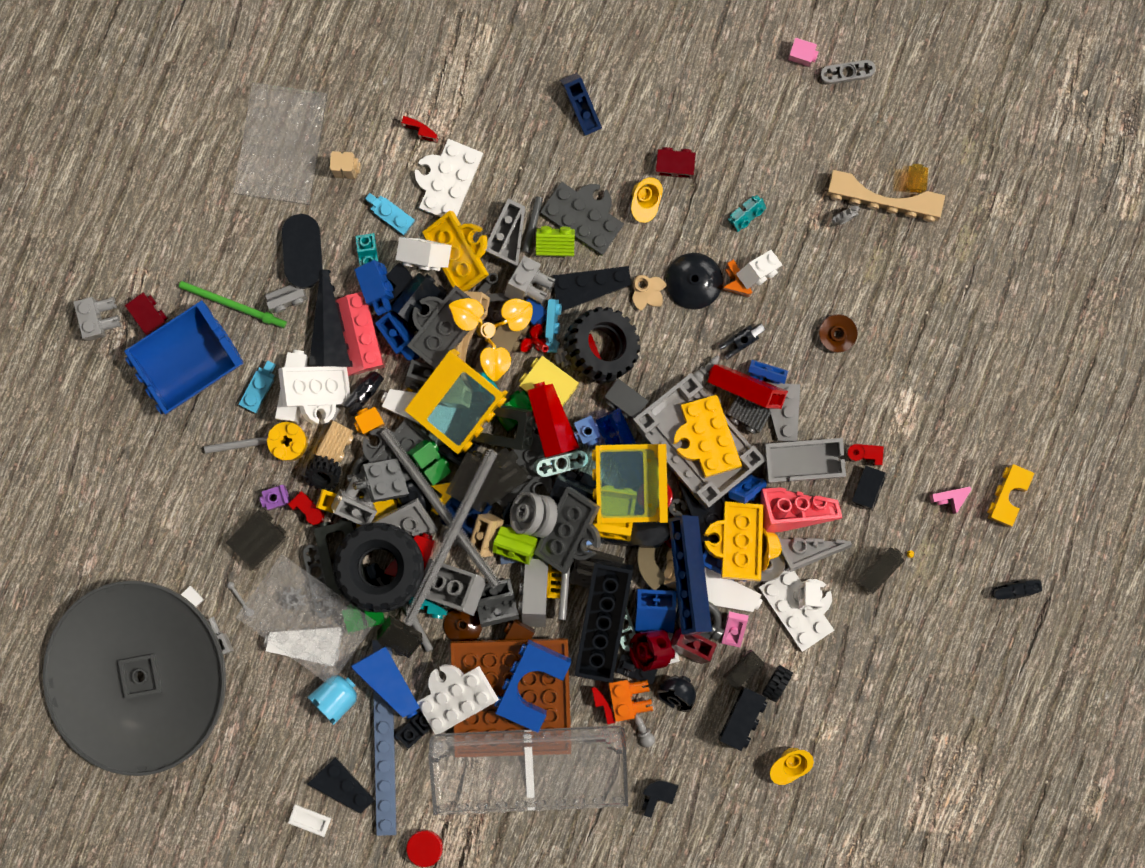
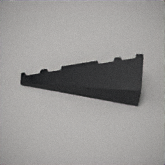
(328, 341)

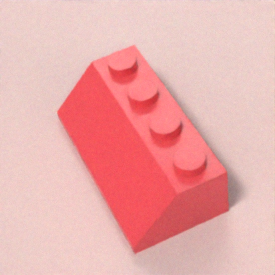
(360, 334)

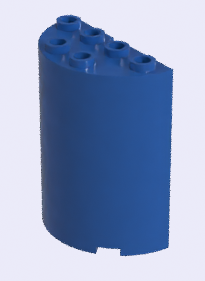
(183, 357)

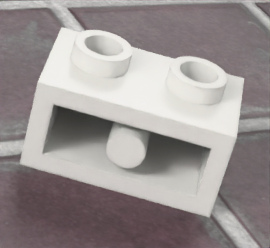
(759, 269)

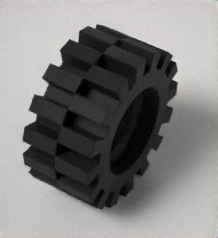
(327, 480)
(777, 683)

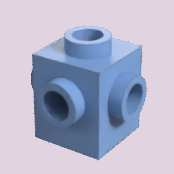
(583, 425)

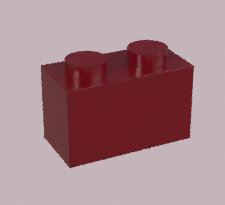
(675, 163)
(146, 313)
(693, 646)

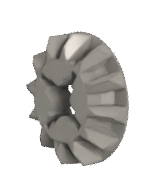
(846, 215)

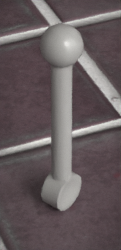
(230, 585)

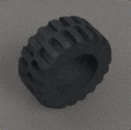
(621, 333)

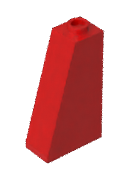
(747, 387)
(551, 420)

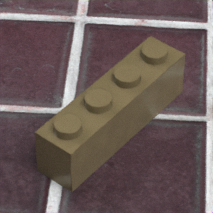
(506, 339)

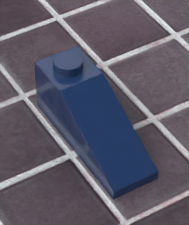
(581, 103)

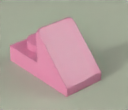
(956, 497)
(734, 629)

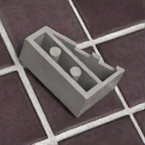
(506, 236)
(534, 593)

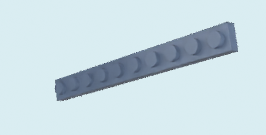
(384, 762)

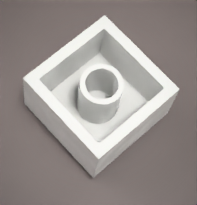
(423, 253)

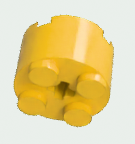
(277, 436)

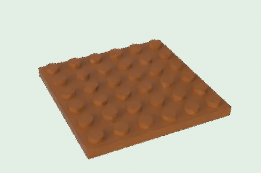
(535, 687)

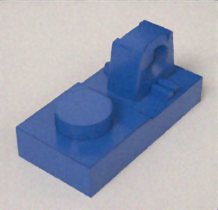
(761, 370)
(747, 489)

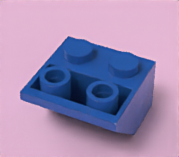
(655, 610)

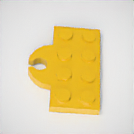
(464, 265)
(707, 437)
(738, 541)

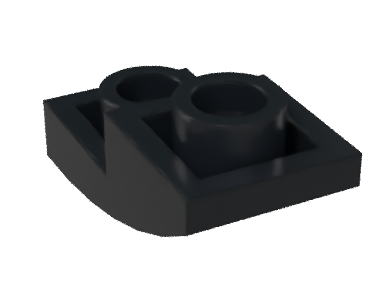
(413, 731)

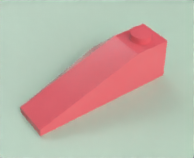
(793, 510)

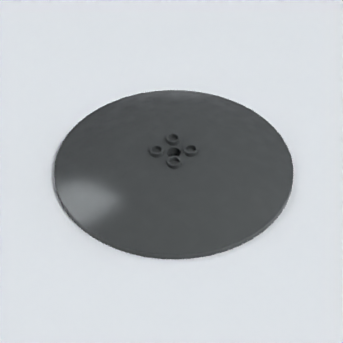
(95, 686)

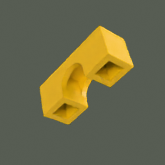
(1002, 510)

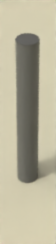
(532, 224)

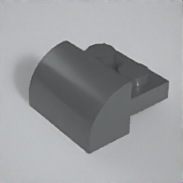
(497, 604)

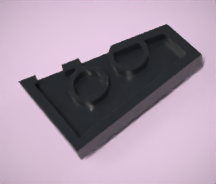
(342, 786)

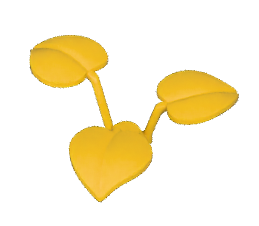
(466, 316)

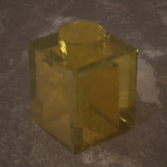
(916, 179)

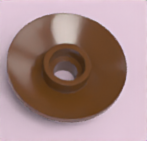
(844, 326)
(455, 633)

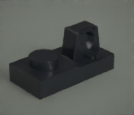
(628, 669)

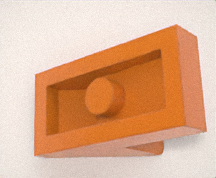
(736, 286)

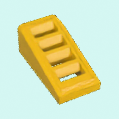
(553, 594)

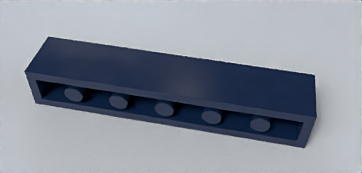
(690, 575)

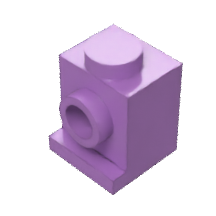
(282, 497)

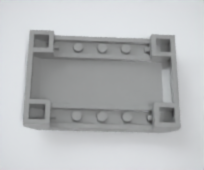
(659, 426)

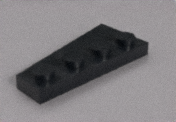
(586, 286)

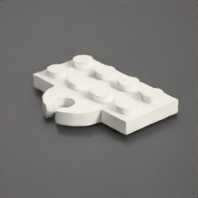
(448, 178)
(314, 390)
(802, 624)
(455, 697)

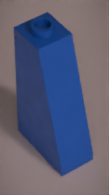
(386, 680)

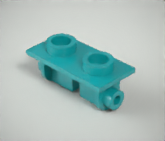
(754, 208)

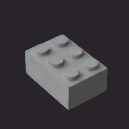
(455, 588)

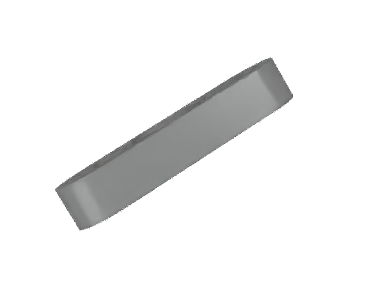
(861, 75)

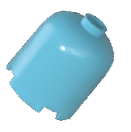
(334, 699)

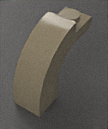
(648, 568)

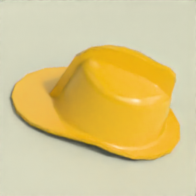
(646, 199)
(770, 548)
(791, 766)

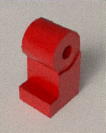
(866, 452)
(308, 507)

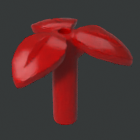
(540, 344)

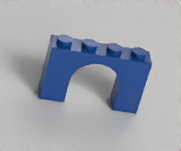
(533, 658)

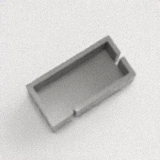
(804, 460)

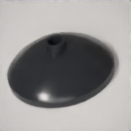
(689, 293)

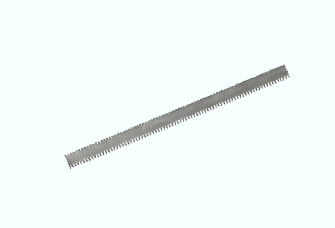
(439, 507)
(450, 537)

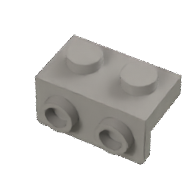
(285, 297)

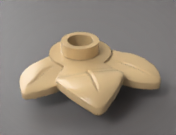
(650, 293)

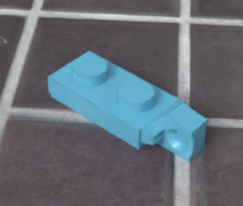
(390, 213)
(552, 326)
(258, 387)

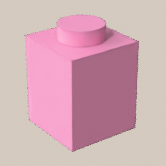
(803, 52)

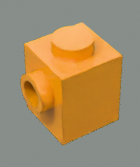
(368, 420)

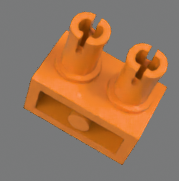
(622, 703)

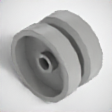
(533, 514)

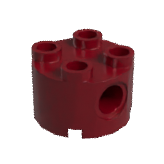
(651, 650)

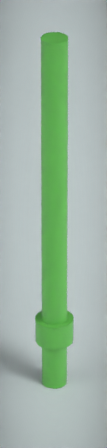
(266, 317)

